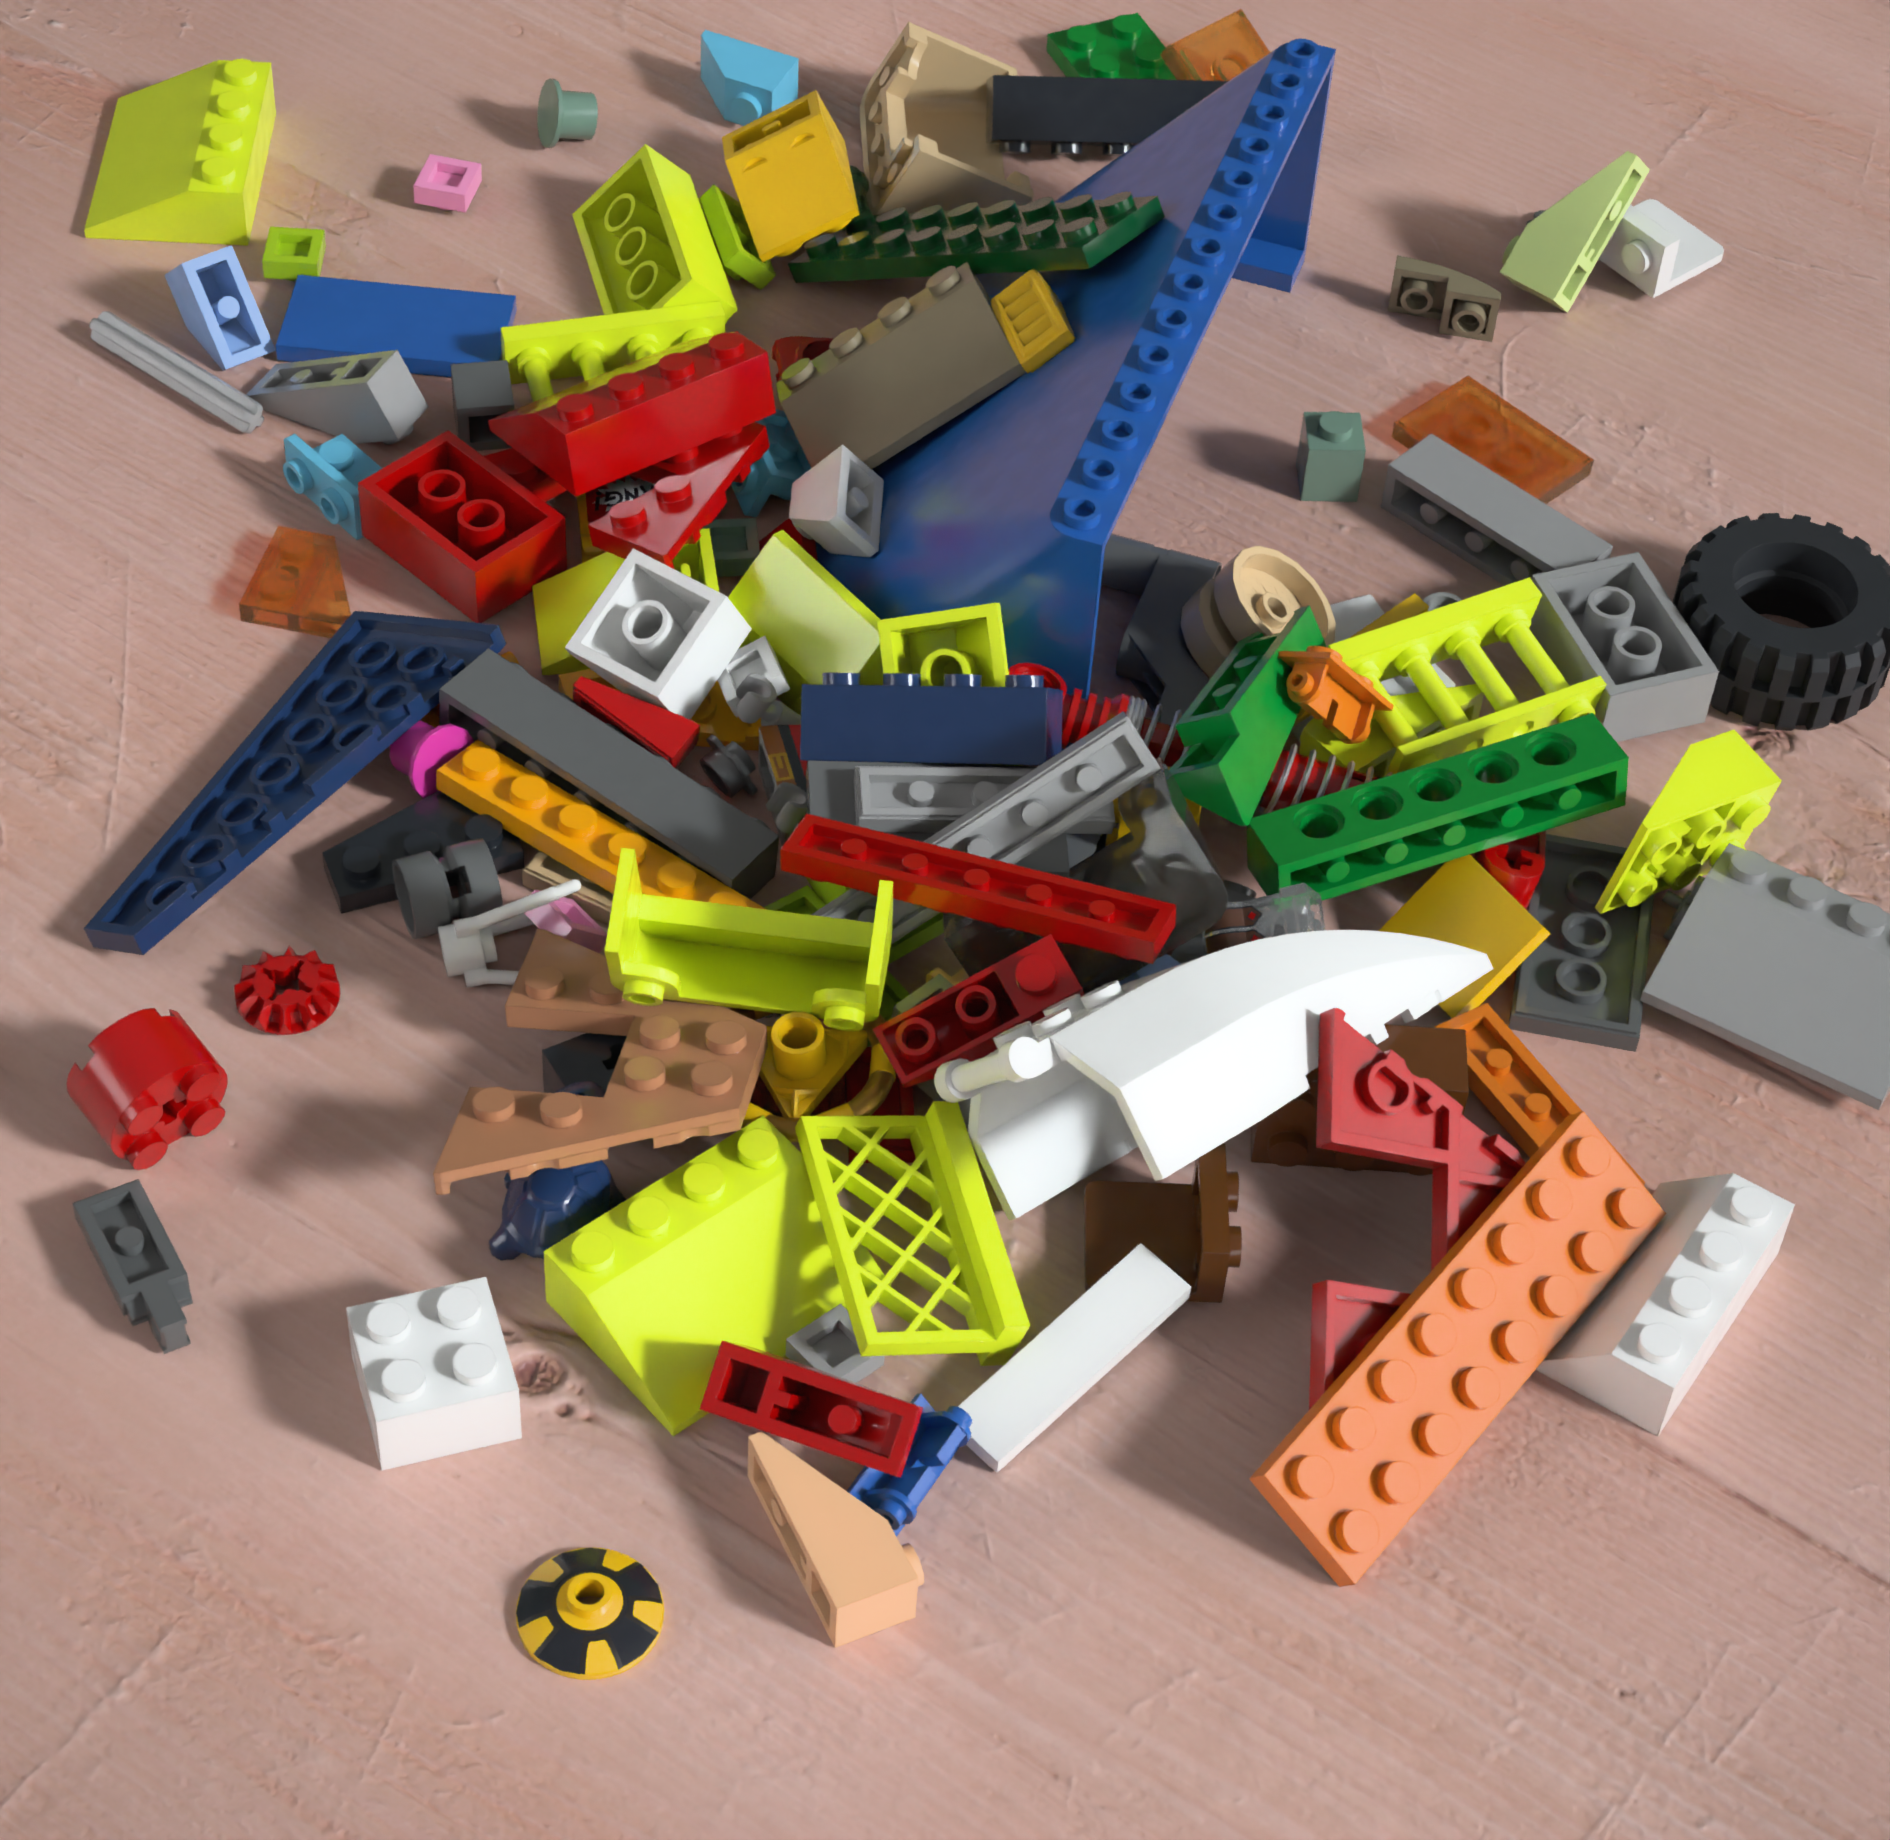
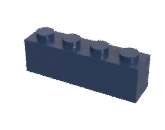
(931, 722)

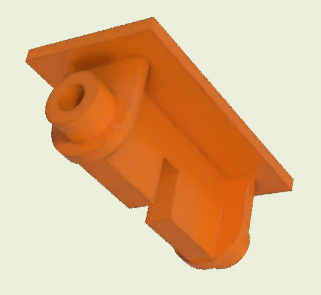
(1333, 692)

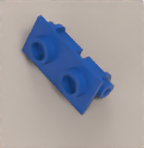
(933, 1446)

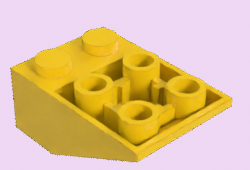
(791, 176)

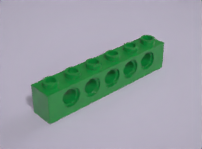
(1440, 810)

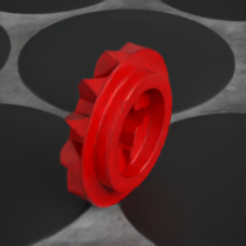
(294, 1009)

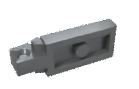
(137, 1260)

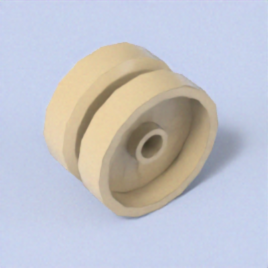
(1247, 596)

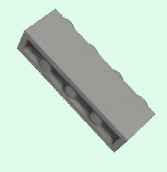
(1483, 515)

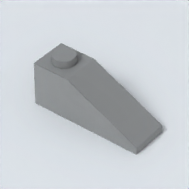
(351, 395)

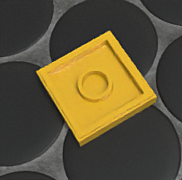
(1474, 911)

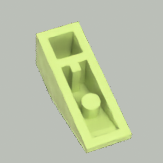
(1569, 237)

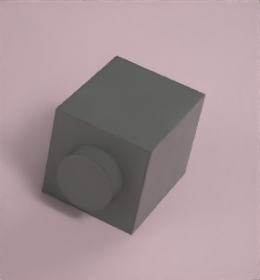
(480, 394)

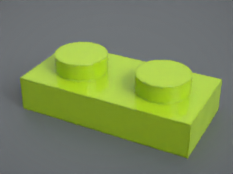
(734, 238)

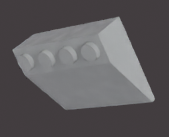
(1784, 973)

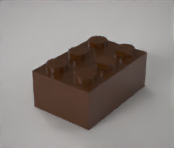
(1290, 1132)

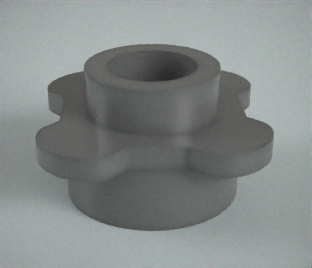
(728, 767)

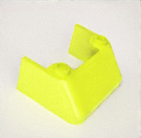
(746, 954)

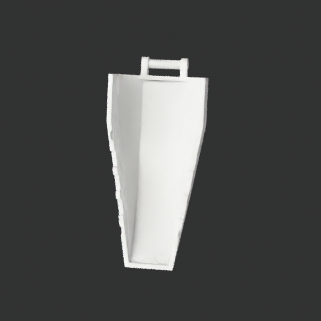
(1184, 1053)

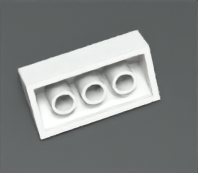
(1672, 1298)

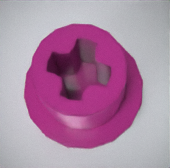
(425, 750)

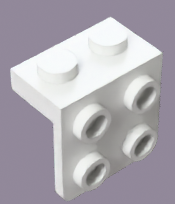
(1658, 248)

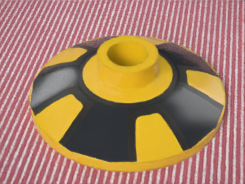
(593, 1638)

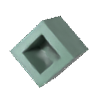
(1330, 456)

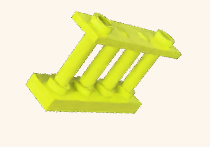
(600, 342)
(1459, 633)

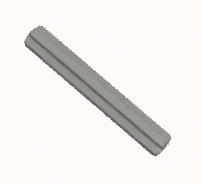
(176, 372)

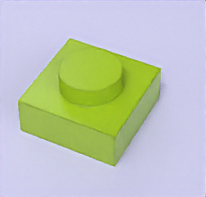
(293, 253)

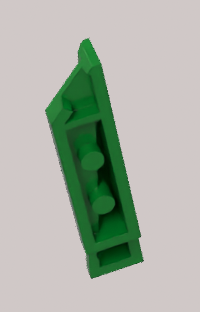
(1242, 722)

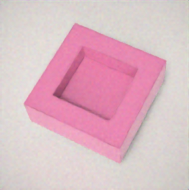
(447, 183)
(569, 921)

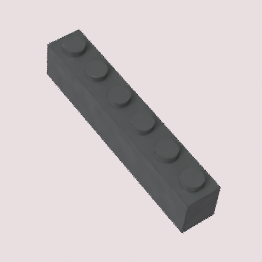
(608, 771)

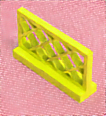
(964, 1236)

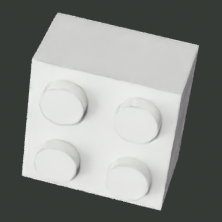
(434, 1373)

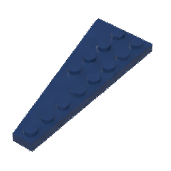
(326, 727)

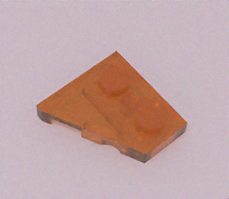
(298, 585)

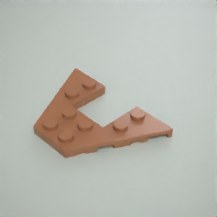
(676, 1078)

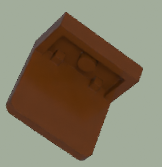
(1174, 1221)

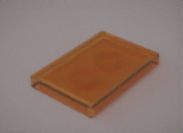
(1497, 438)

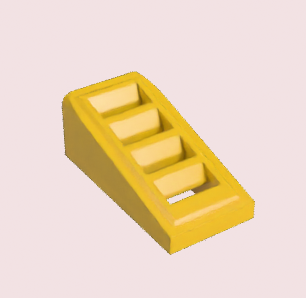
(1032, 320)

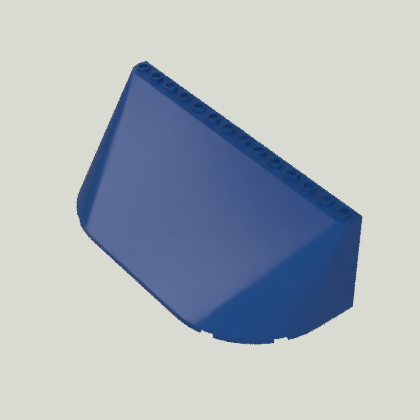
(1035, 476)

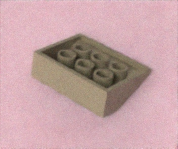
(901, 372)

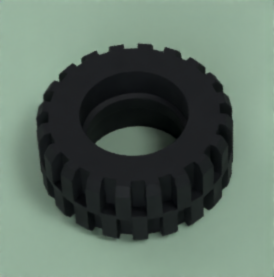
(1799, 574)

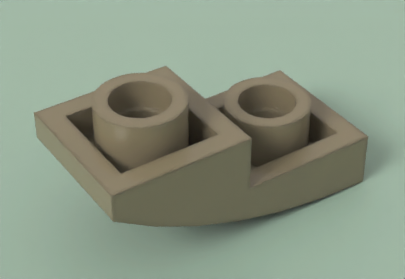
(1437, 292)

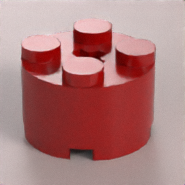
(148, 1086)

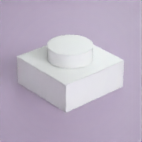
(755, 658)

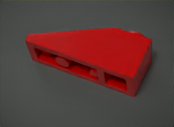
(811, 1407)

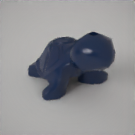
(553, 1201)

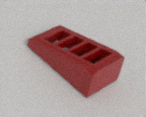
(642, 722)

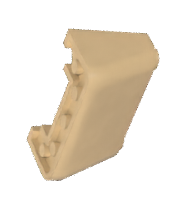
(929, 128)

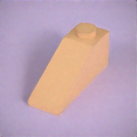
(837, 1545)

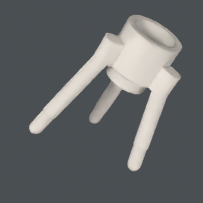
(471, 940)

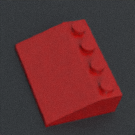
(642, 411)

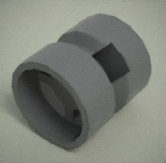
(426, 894)

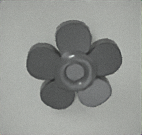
(1681, 906)

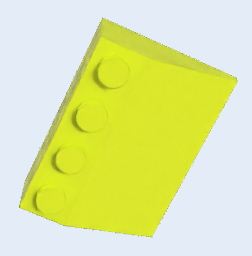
(187, 157)
(697, 1260)

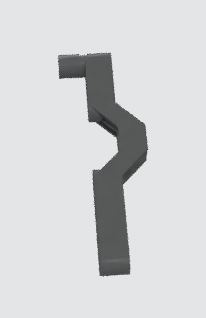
(1153, 644)

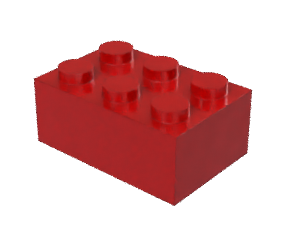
(462, 526)

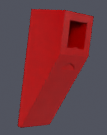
(977, 1010)

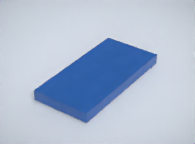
(422, 323)

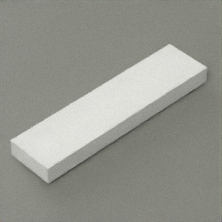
(1071, 1355)

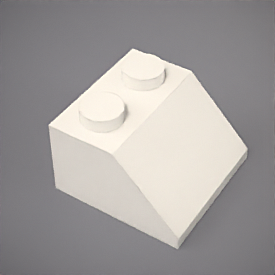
(659, 635)

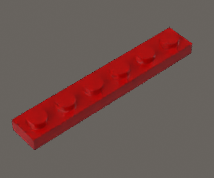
(980, 888)

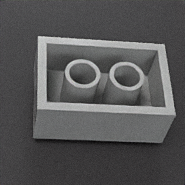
(1622, 626)

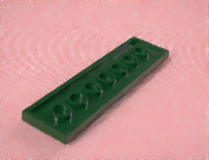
(989, 238)

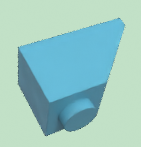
(746, 77)

